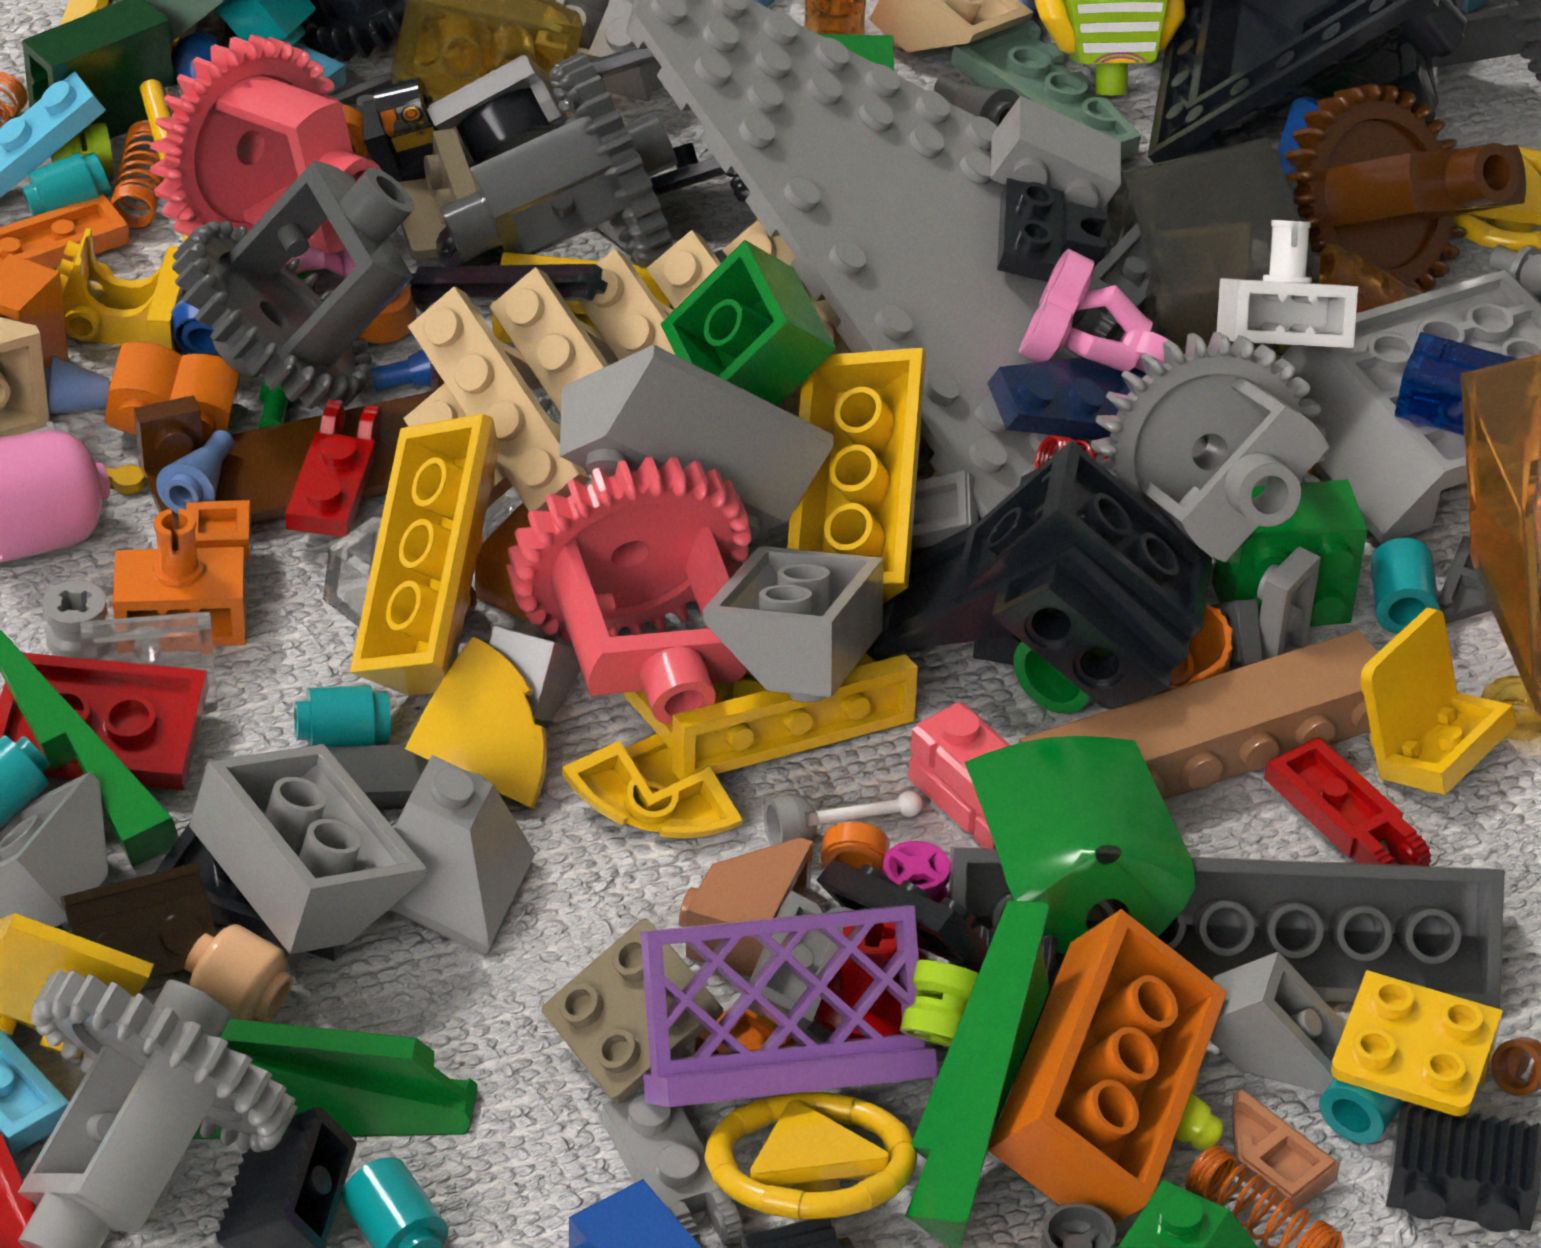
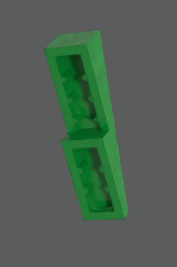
(63, 736)

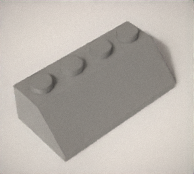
(675, 409)

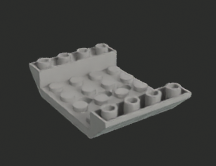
(1389, 460)

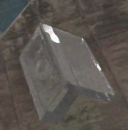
(155, 640)

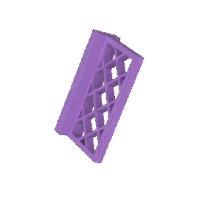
(787, 1068)

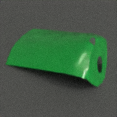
(1061, 802)

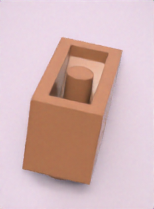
(747, 890)

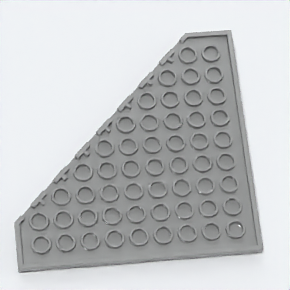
(878, 202)

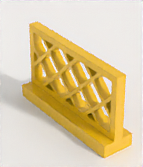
(772, 725)

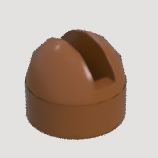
(1511, 1062)

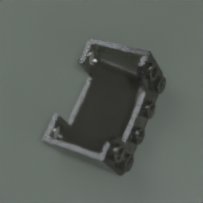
(1204, 223)

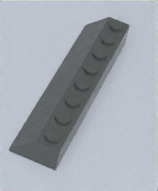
(1324, 918)

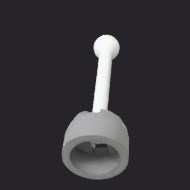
(795, 817)

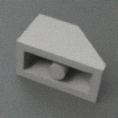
(545, 665)
(1276, 1024)

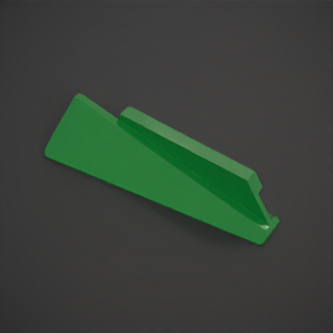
(359, 1078)

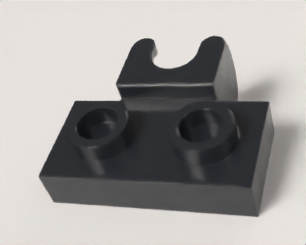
(1038, 230)

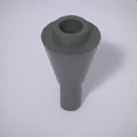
(978, 100)

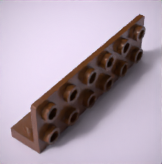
(263, 460)

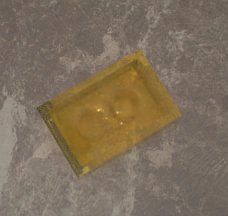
(466, 39)

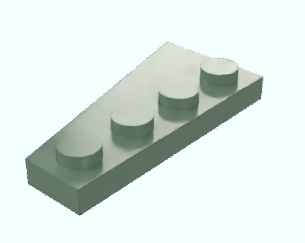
(1037, 71)

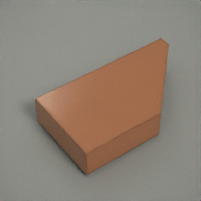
(1278, 1154)

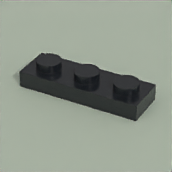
(941, 927)

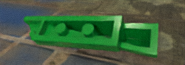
(979, 1072)

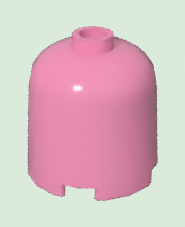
(47, 493)

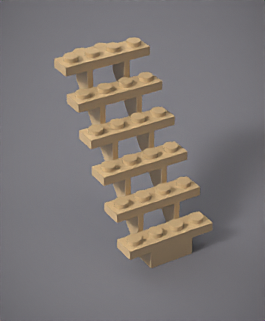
(558, 349)

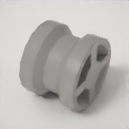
(64, 609)

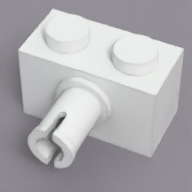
(1286, 303)

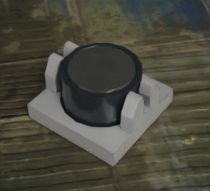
(499, 110)

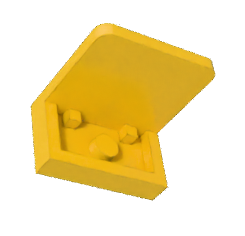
(1418, 720)
(1416, 1044)

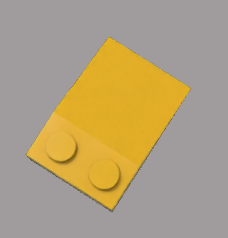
(36, 950)

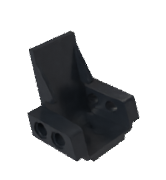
(1072, 545)

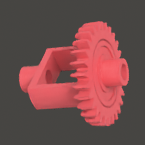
(248, 135)
(629, 557)

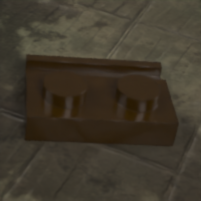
(145, 916)

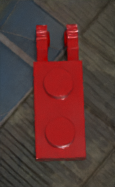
(334, 473)
(1345, 806)

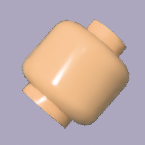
(241, 973)

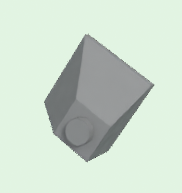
(53, 851)
(470, 855)

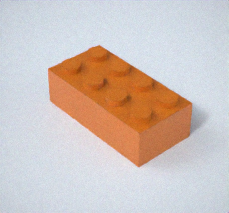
(1109, 1070)

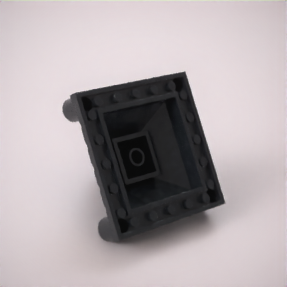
(1248, 60)

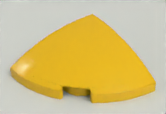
(485, 724)
(642, 791)

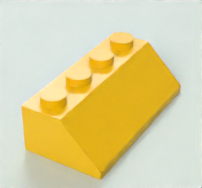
(868, 481)
(426, 553)

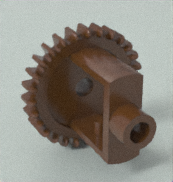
(1388, 187)

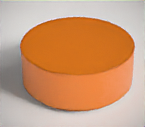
(855, 845)

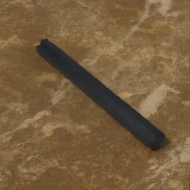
(489, 283)

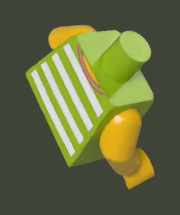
(1111, 34)

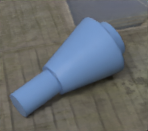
(74, 388)
(196, 474)

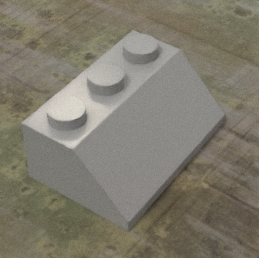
(800, 617)
(303, 845)

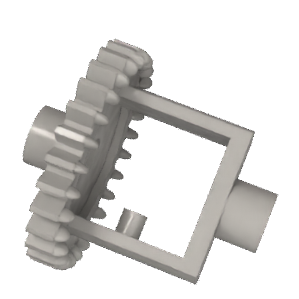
(1254, 430)
(142, 1099)

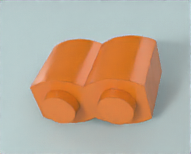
(157, 374)

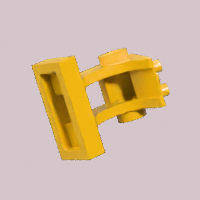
(117, 308)

